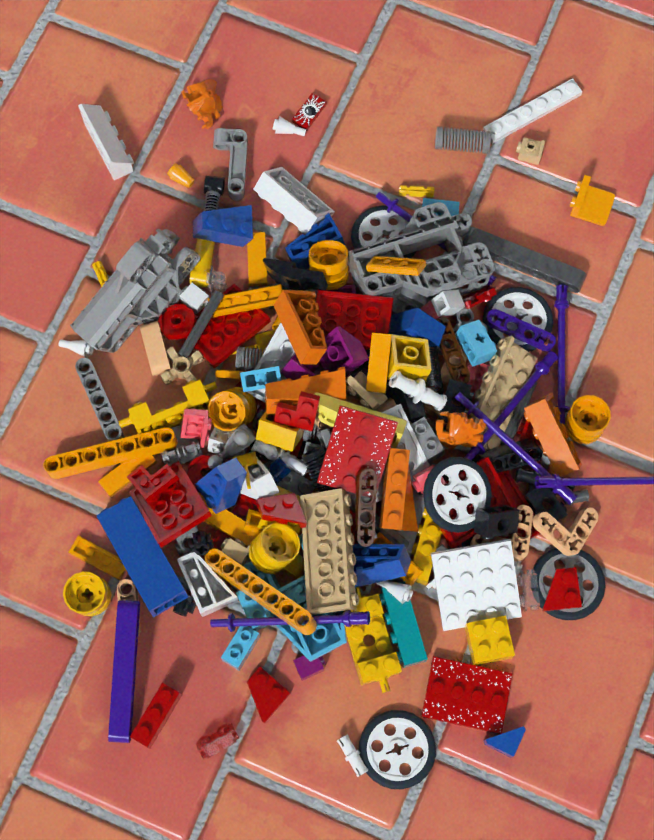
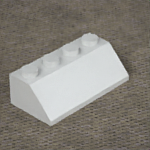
(106, 140)
(292, 199)

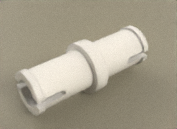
(352, 755)

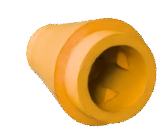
(180, 175)

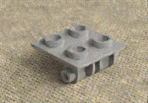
(185, 451)

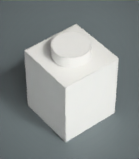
(194, 298)
(448, 303)

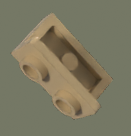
(358, 386)

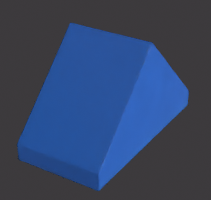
(507, 742)

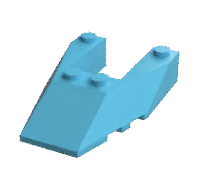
(326, 636)

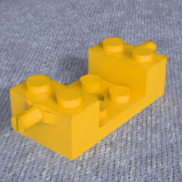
(144, 422)
(374, 661)

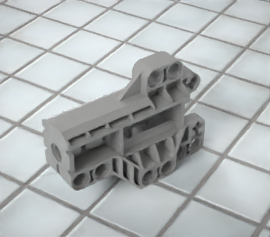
(441, 273)
(136, 292)

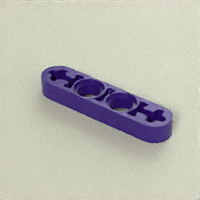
(522, 326)

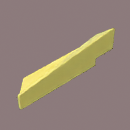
(329, 407)

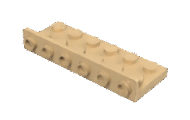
(502, 381)
(329, 552)

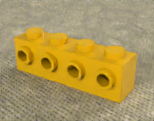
(428, 543)

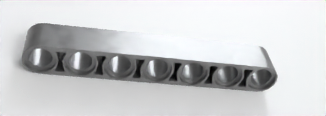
(527, 260)

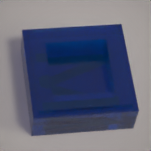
(278, 470)

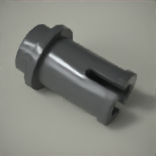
(583, 495)

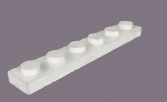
(533, 110)

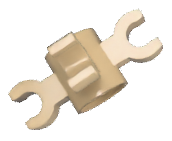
(170, 375)

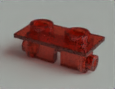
(210, 743)

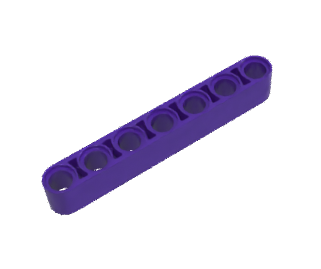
(124, 671)

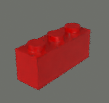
(156, 715)

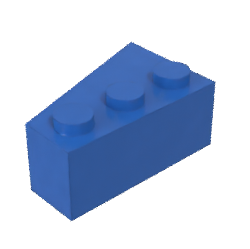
(225, 226)

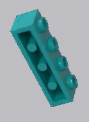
(404, 628)

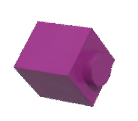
(308, 669)

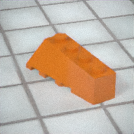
(302, 325)
(288, 390)
(552, 435)
(397, 495)

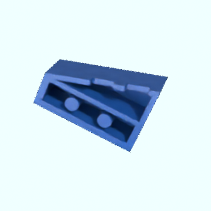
(299, 249)
(418, 325)
(222, 485)
(380, 562)

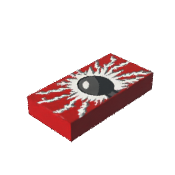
(309, 111)

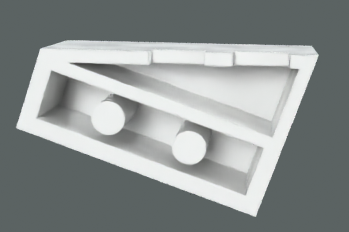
(261, 482)
(206, 587)

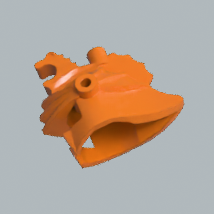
(204, 101)
(459, 430)

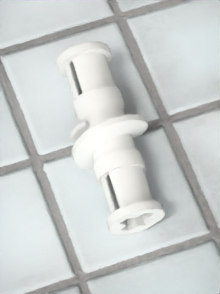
(417, 390)
(273, 452)

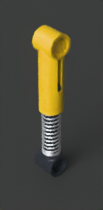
(213, 189)

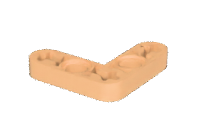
(526, 526)
(570, 535)

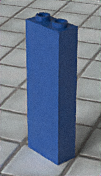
(142, 556)

